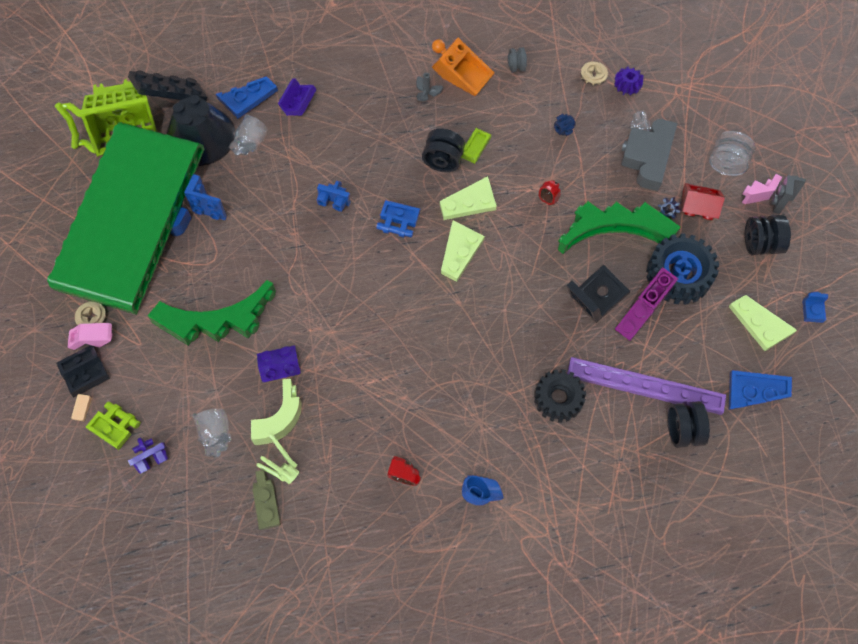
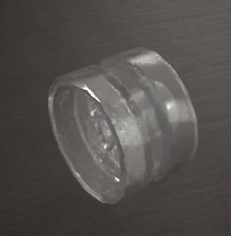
(732, 153)

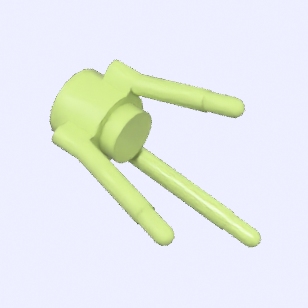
(286, 472)

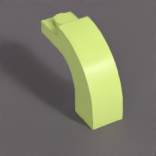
(282, 421)

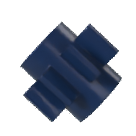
(564, 124)
(674, 205)

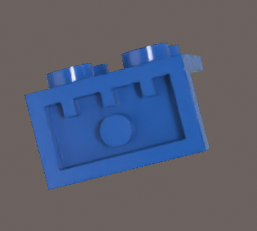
(201, 202)

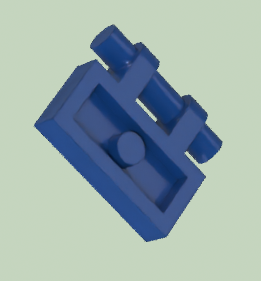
(399, 214)

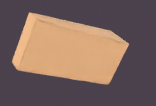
(81, 407)

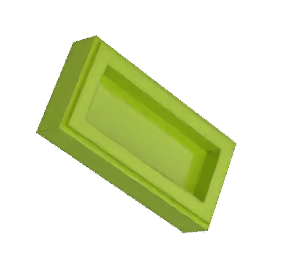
(476, 145)

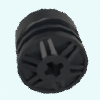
(767, 235)

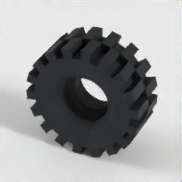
(566, 383)

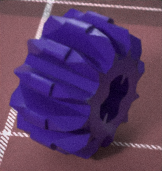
(628, 81)

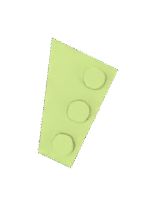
(469, 201)
(460, 250)
(761, 323)

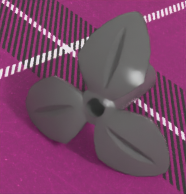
(423, 84)

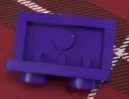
(296, 98)
(278, 363)

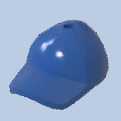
(481, 490)

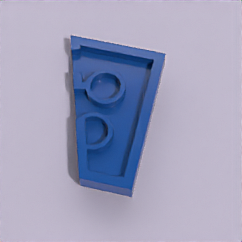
(757, 388)

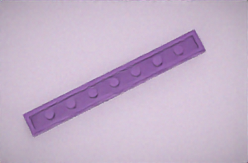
(645, 385)

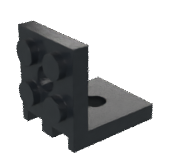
(588, 298)

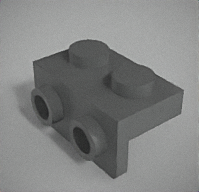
(787, 192)

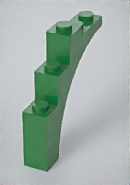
(617, 219)
(216, 323)

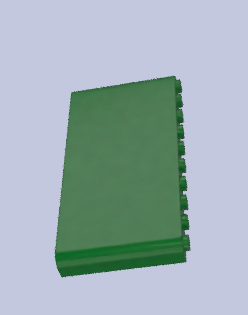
(125, 217)

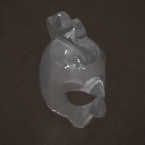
(248, 135)
(213, 430)

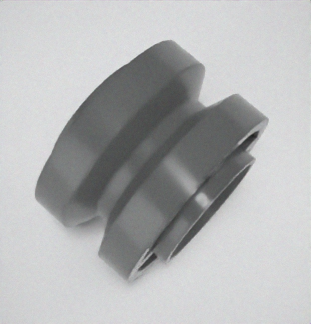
(517, 59)

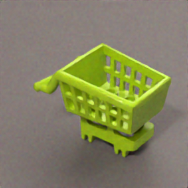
(105, 110)

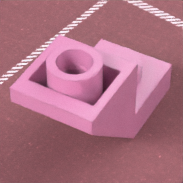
(759, 191)
(93, 334)

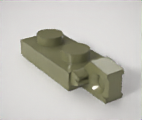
(265, 502)

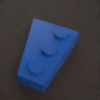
(244, 99)

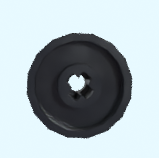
(443, 150)
(688, 424)

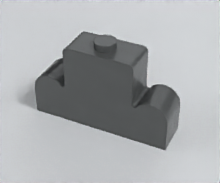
(649, 152)

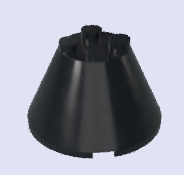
(202, 123)

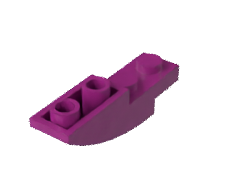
(646, 304)

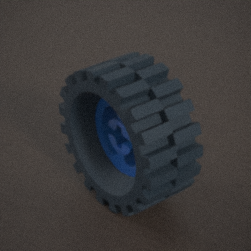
(686, 255)

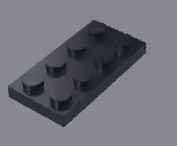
(165, 86)

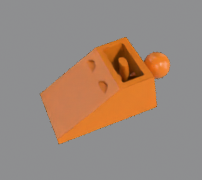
(466, 68)

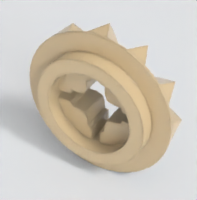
(600, 70)
(86, 310)

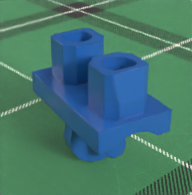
(335, 194)

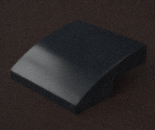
(82, 370)

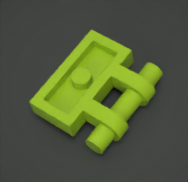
(110, 431)

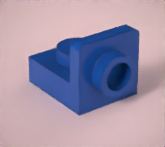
(814, 307)

